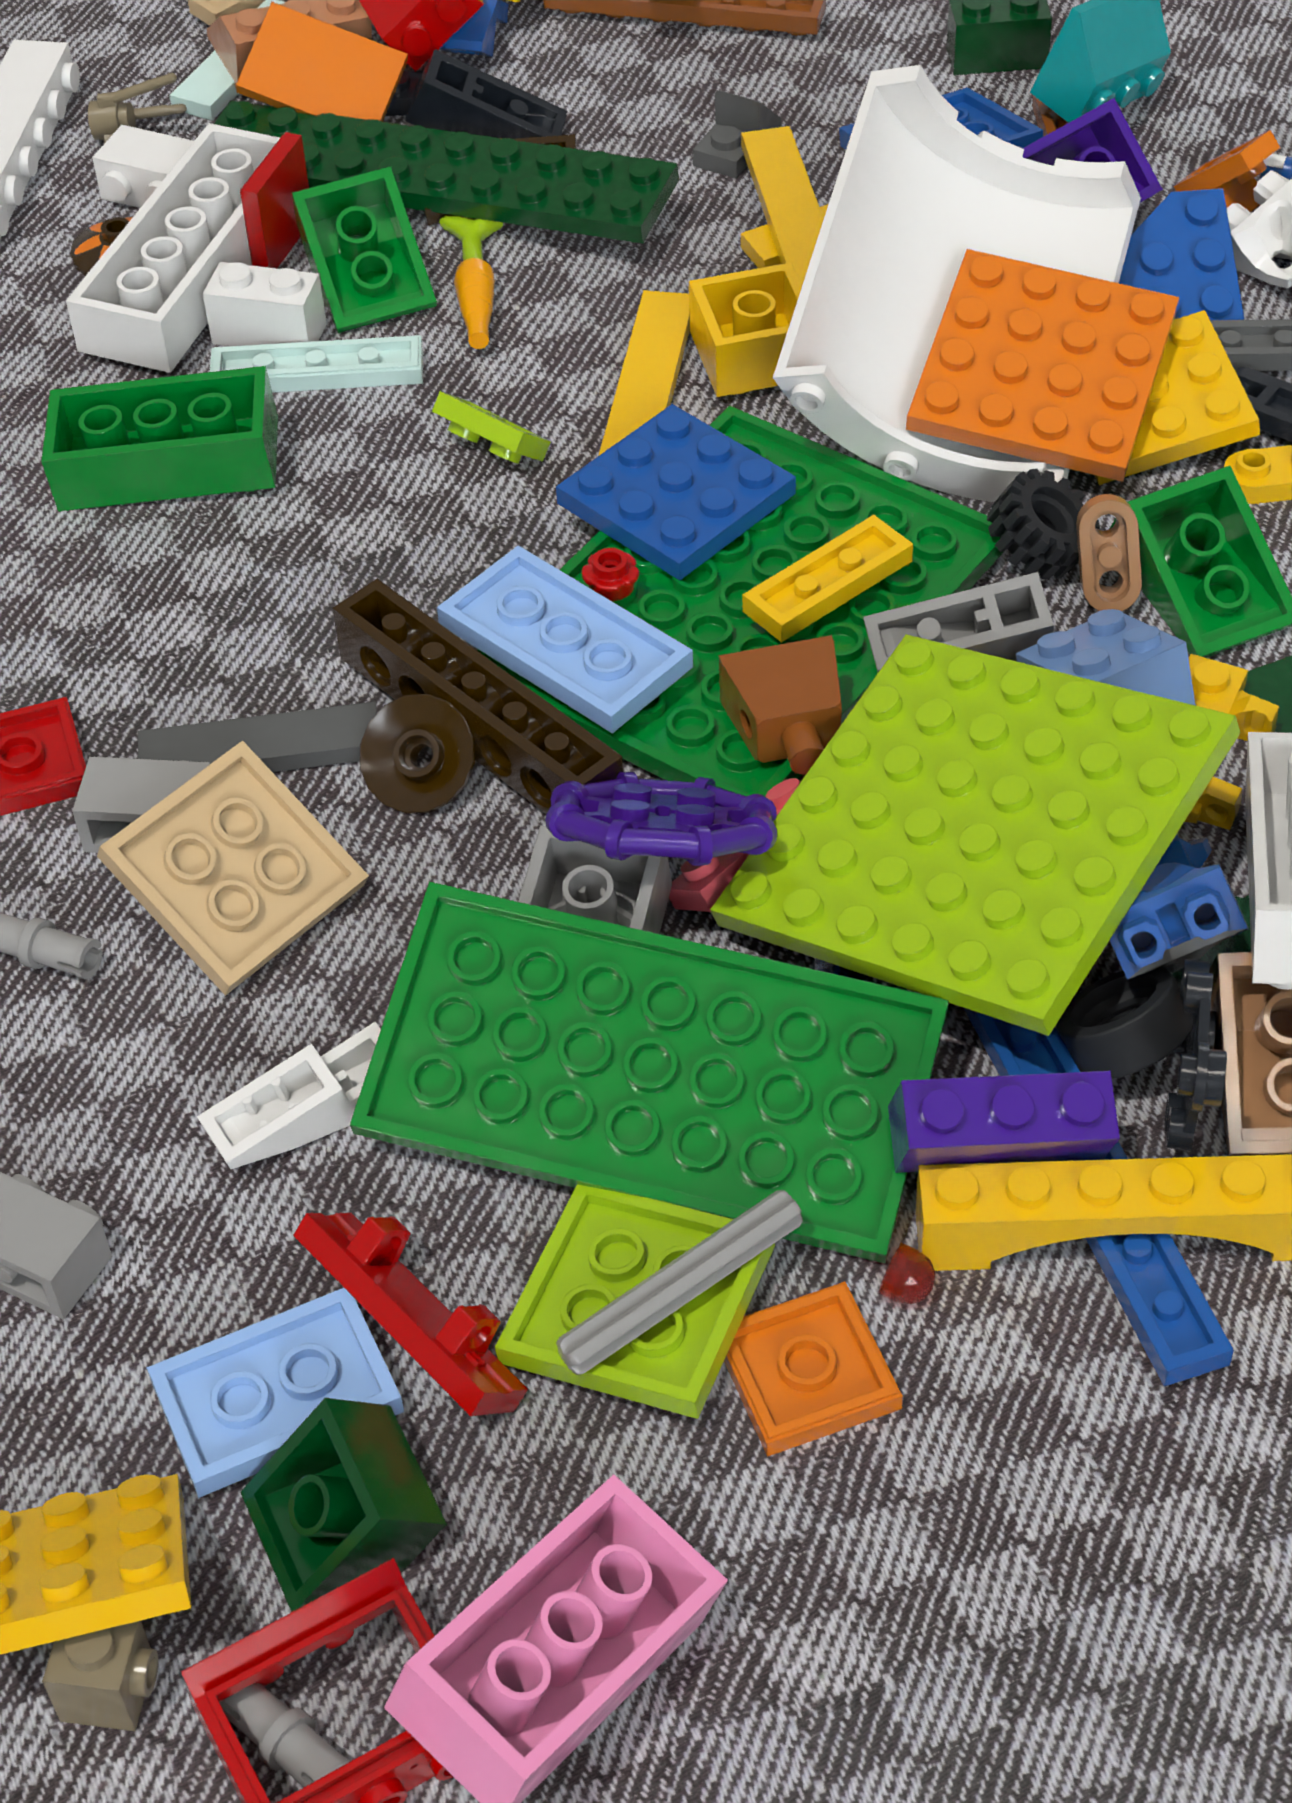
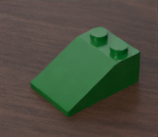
(363, 249)
(1209, 564)

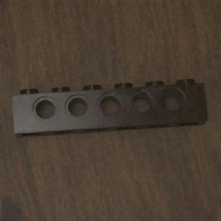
(513, 727)

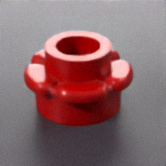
(611, 573)

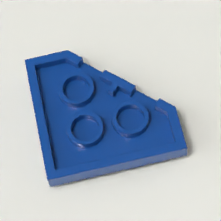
(1187, 254)

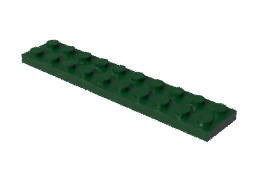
(476, 173)

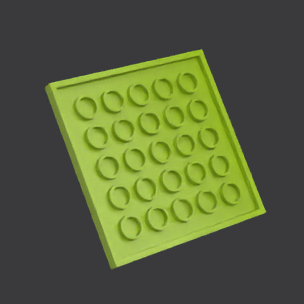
(978, 829)

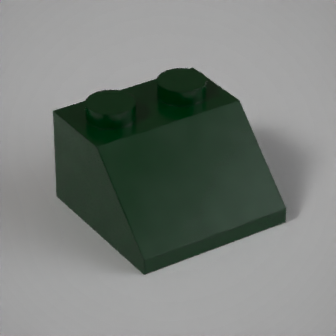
(341, 1500)

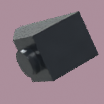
(471, 101)

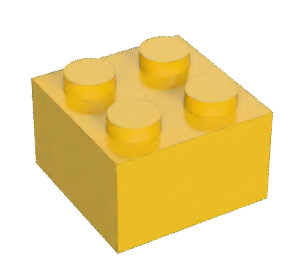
(742, 325)

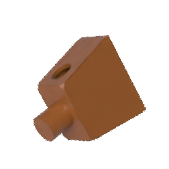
(783, 699)

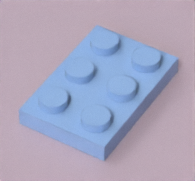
(254, 1387)

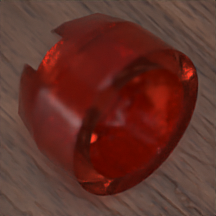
(908, 1276)

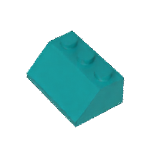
(1102, 55)

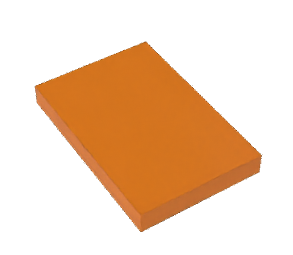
(319, 68)

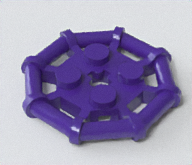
(662, 818)

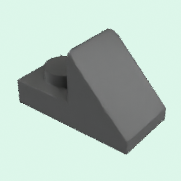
(721, 147)

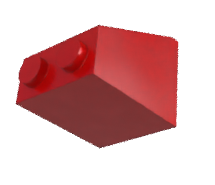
(419, 25)

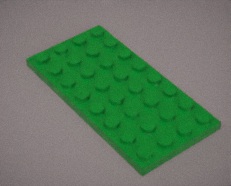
(647, 1066)

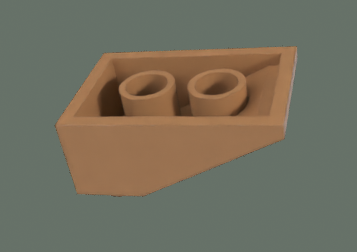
(1257, 1036)

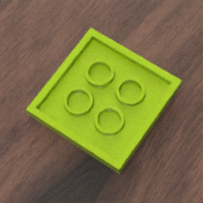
(599, 1253)

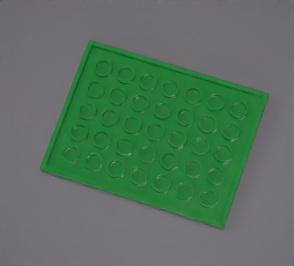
(686, 726)

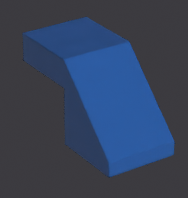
(478, 33)

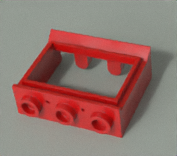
(330, 1620)

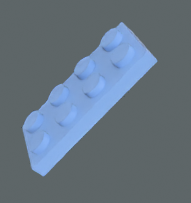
(565, 638)

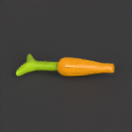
(473, 276)

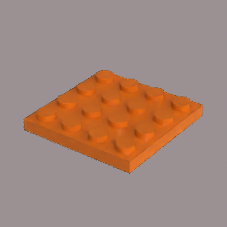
(1043, 364)

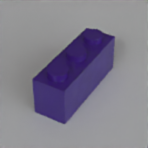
(1003, 1119)

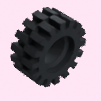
(1038, 523)

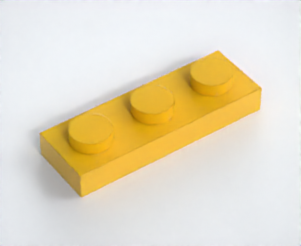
(827, 578)

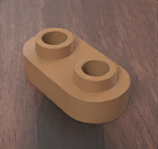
(1109, 551)

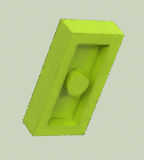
(473, 421)

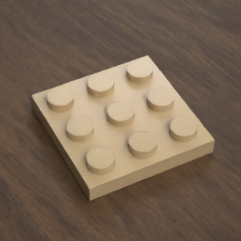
(232, 867)

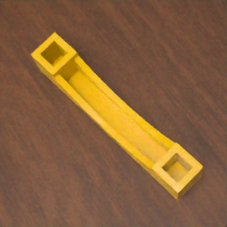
(1000, 1209)

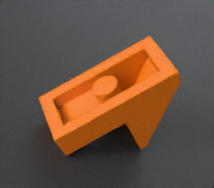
(1234, 171)

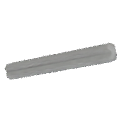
(679, 1282)

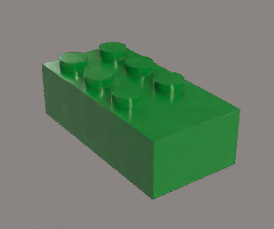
(161, 438)

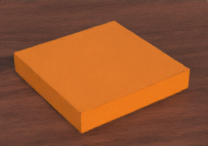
(810, 1369)

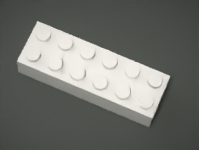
(149, 285)
(1270, 856)

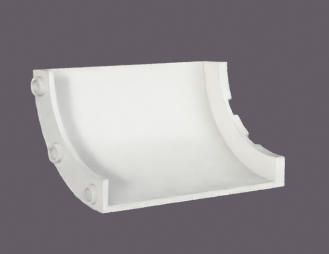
(889, 253)

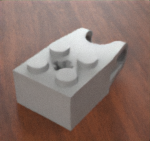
(589, 884)

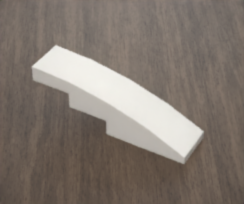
(292, 1102)

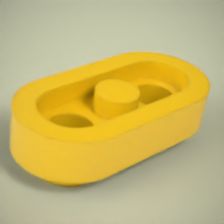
(1263, 473)

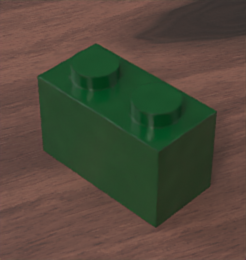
(997, 35)

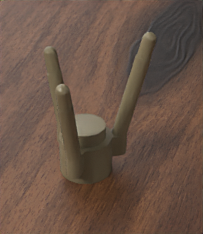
(110, 112)

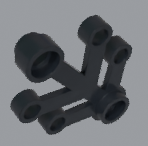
(1200, 1067)

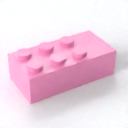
(554, 1645)

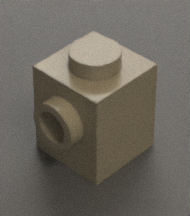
(102, 1677)

